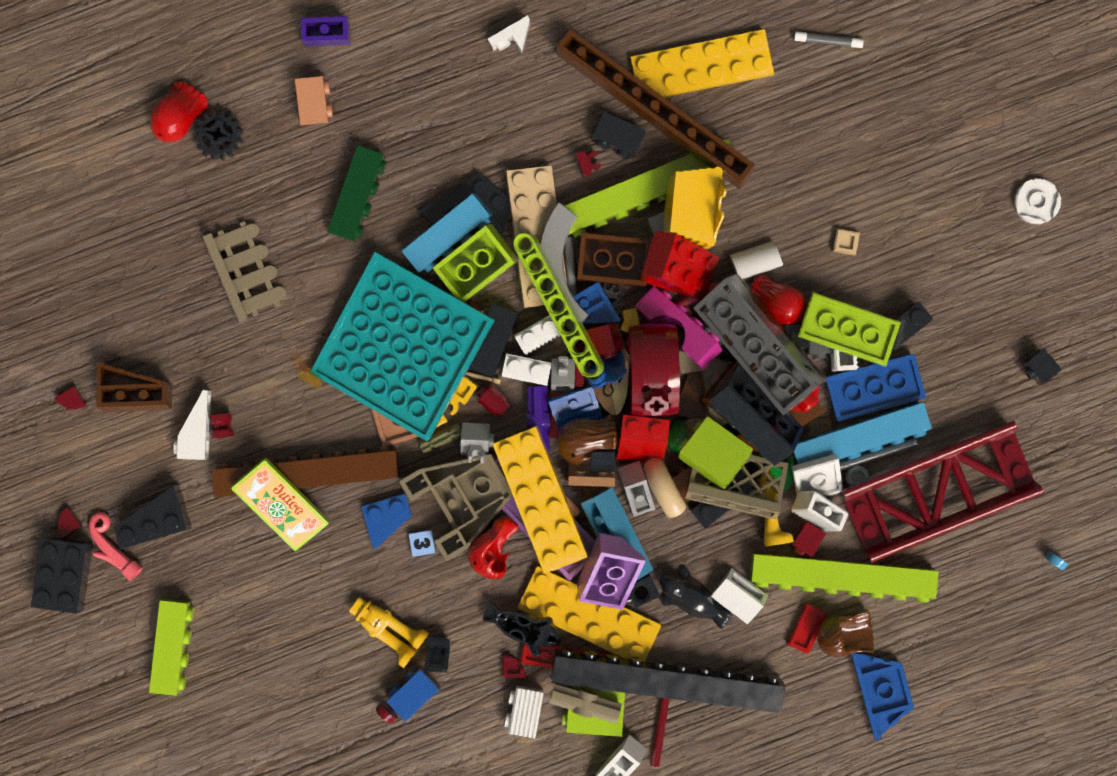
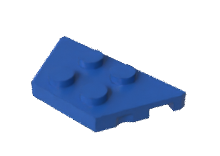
(883, 691)

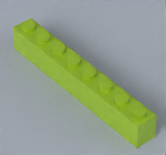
(628, 195)
(845, 576)

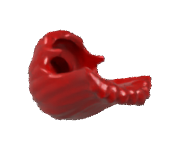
(176, 112)
(782, 300)
(486, 549)

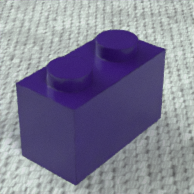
(325, 31)

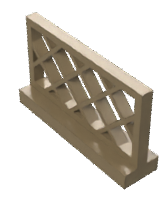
(738, 500)

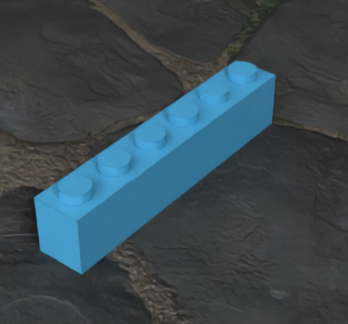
(866, 434)

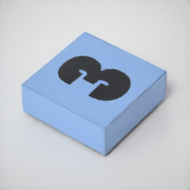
(422, 543)

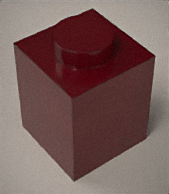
(807, 539)

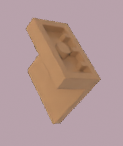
(583, 476)

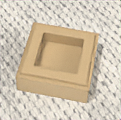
(846, 242)

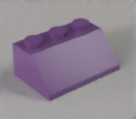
(609, 572)

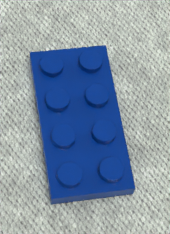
(875, 388)

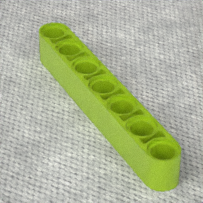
(549, 297)

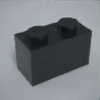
(618, 135)

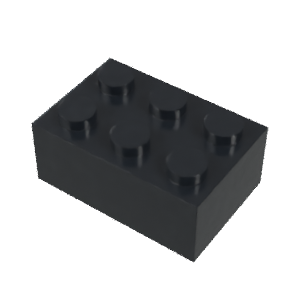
(61, 575)

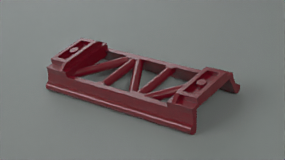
(1014, 474)

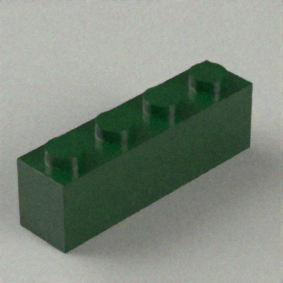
(357, 193)

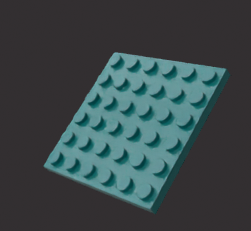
(402, 346)

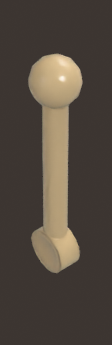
(482, 377)

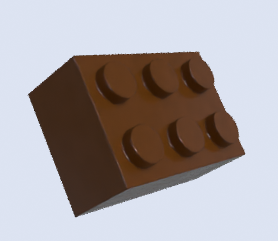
(612, 259)

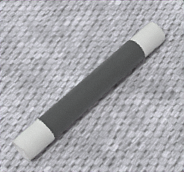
(828, 39)

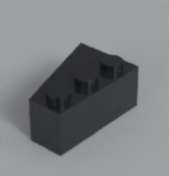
(155, 520)

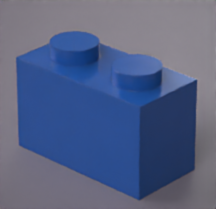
(413, 693)

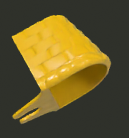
(695, 205)

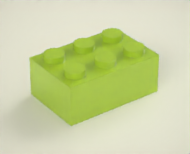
(476, 263)

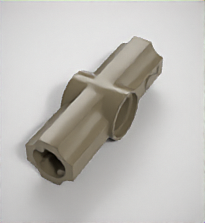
(585, 703)

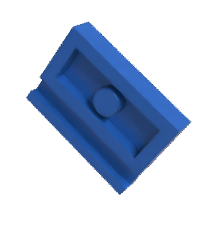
(574, 405)

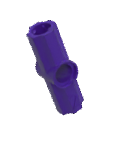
(538, 412)

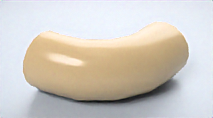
(664, 487)

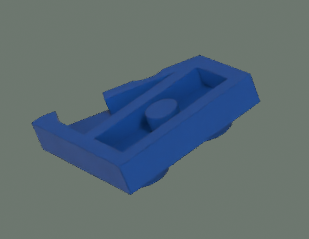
(597, 305)
(385, 517)

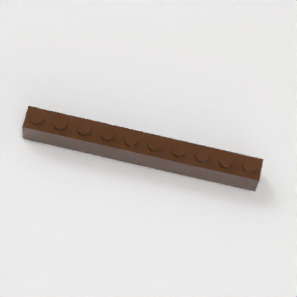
(655, 109)

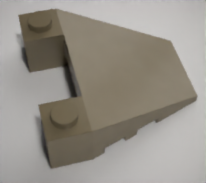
(466, 494)

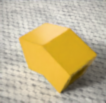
(630, 318)

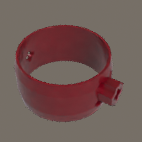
(654, 370)

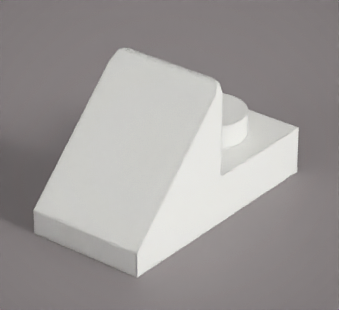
(515, 32)

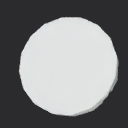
(1037, 201)

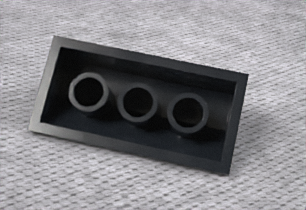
(756, 416)

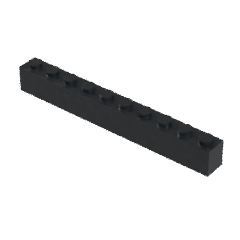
(668, 680)

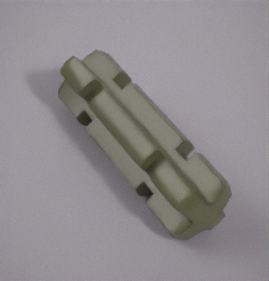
(440, 438)

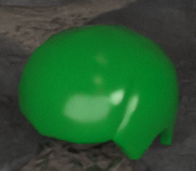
(677, 433)

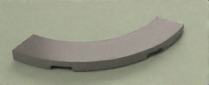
(553, 244)

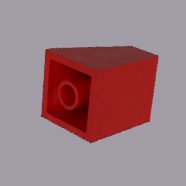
(642, 438)

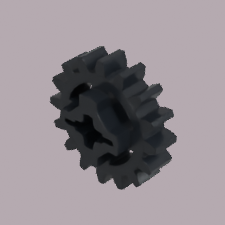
(219, 126)

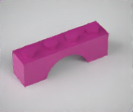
(698, 344)

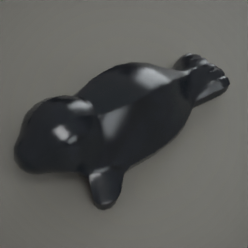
(693, 598)
(523, 627)

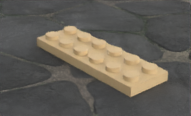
(531, 205)

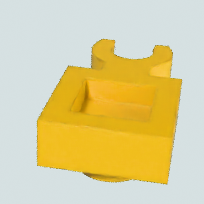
(463, 393)

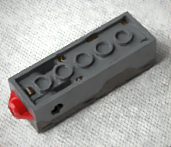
(761, 345)

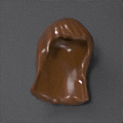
(586, 435)
(846, 635)

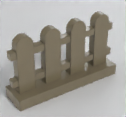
(239, 260)

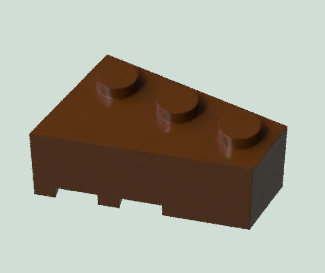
(128, 391)

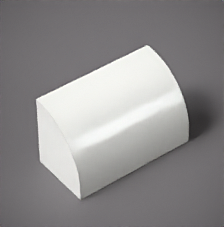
(756, 260)
(739, 596)

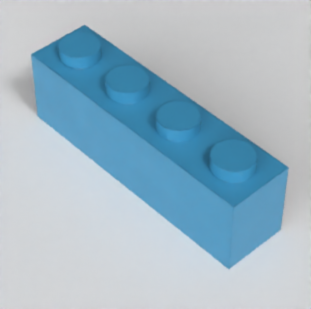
(447, 232)
(609, 518)

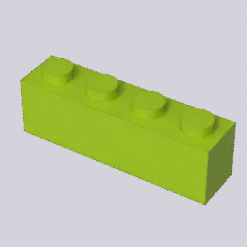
(170, 647)

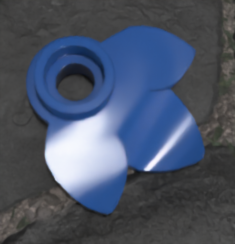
(612, 371)

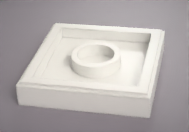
(819, 475)

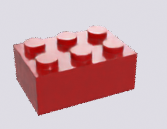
(680, 265)

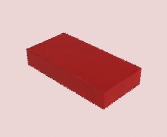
(806, 628)

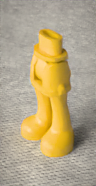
(772, 531)
(376, 620)

